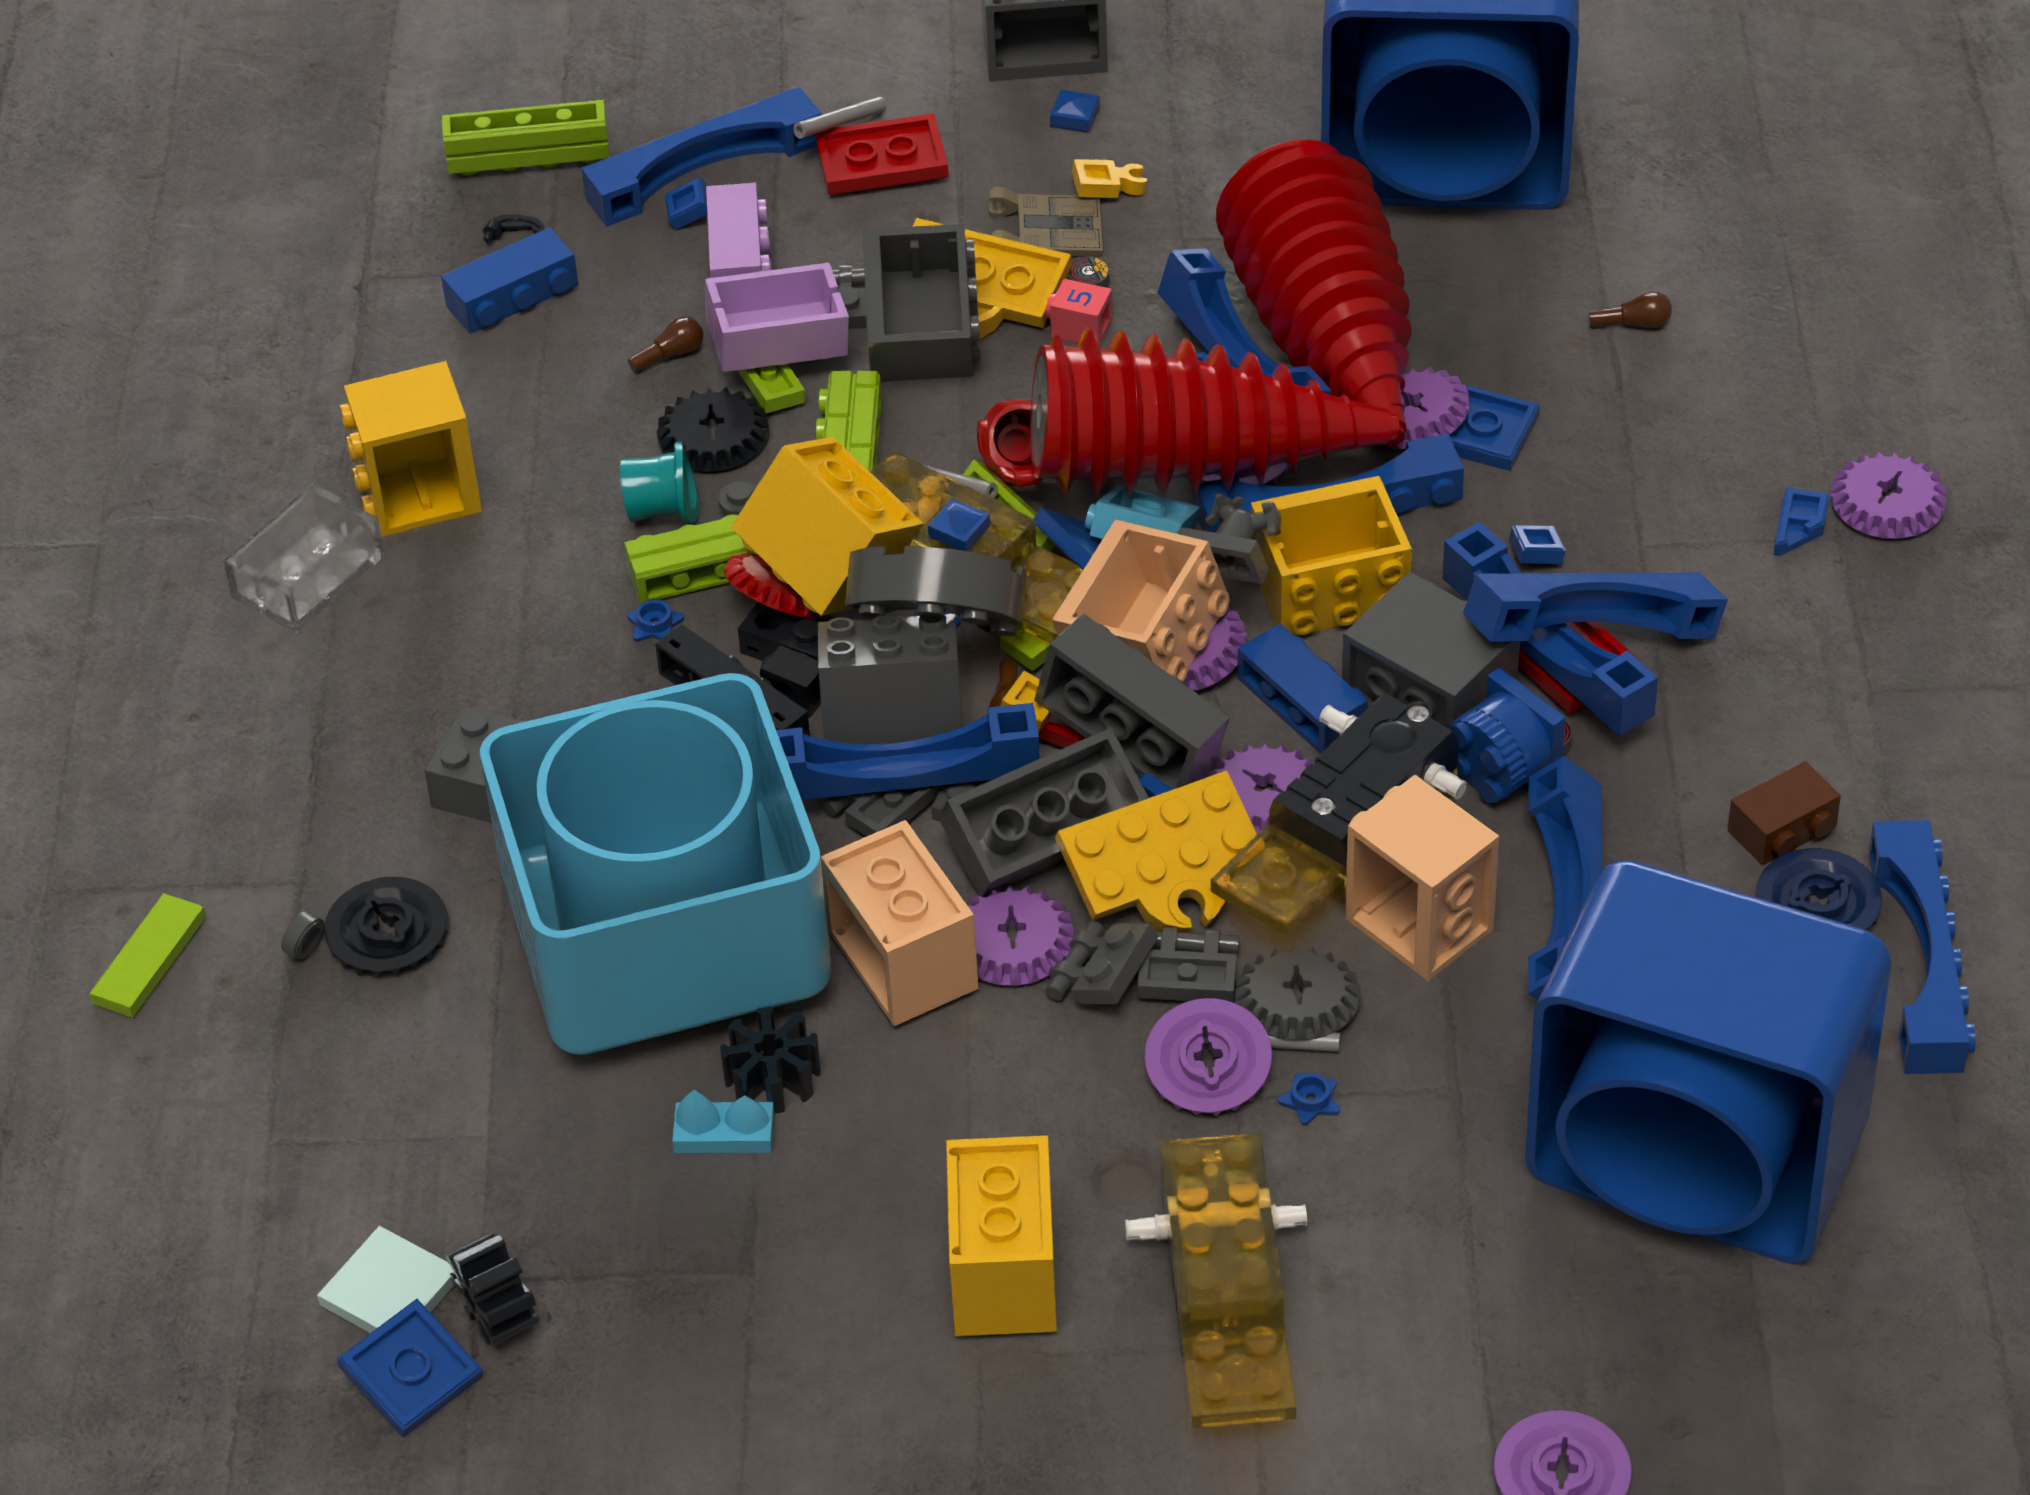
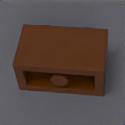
(1784, 813)

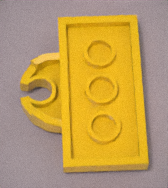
(1013, 279)
(1159, 852)

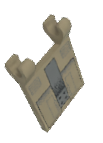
(1051, 221)

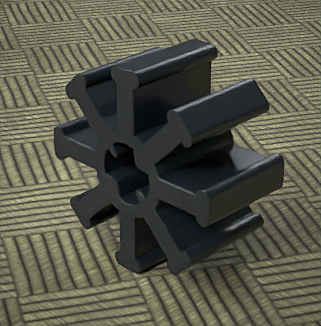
(771, 1059)
(492, 1289)

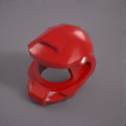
(1005, 442)

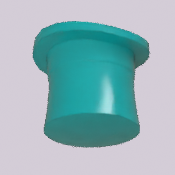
(660, 486)

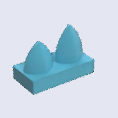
(722, 1126)

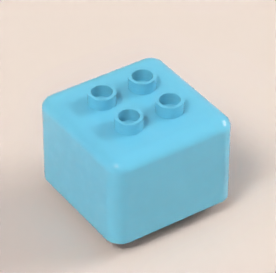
(657, 862)

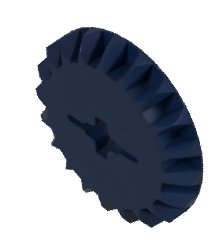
(1845, 882)

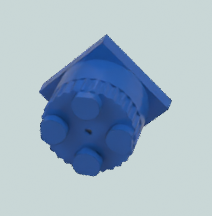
(1506, 738)

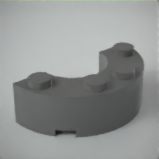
(938, 582)

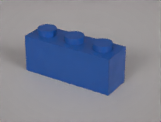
(509, 280)
(1296, 684)

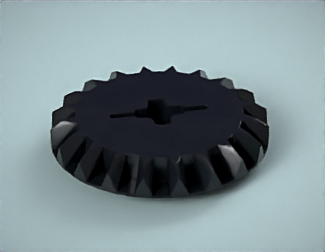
(738, 436)
(400, 903)

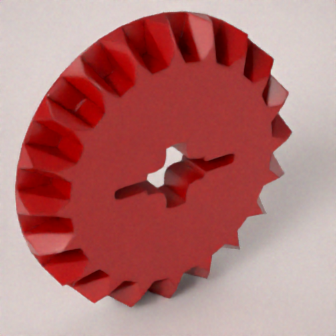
(756, 580)

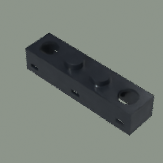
(791, 632)
(699, 659)

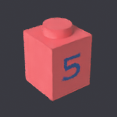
(1078, 308)

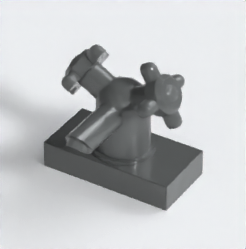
(1234, 541)

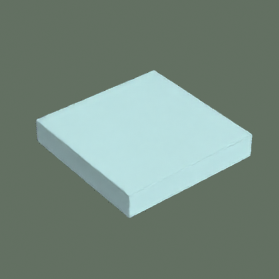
(385, 1279)

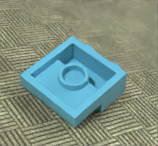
(1140, 509)

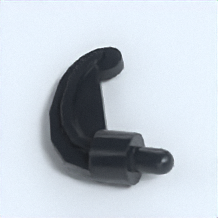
(513, 221)

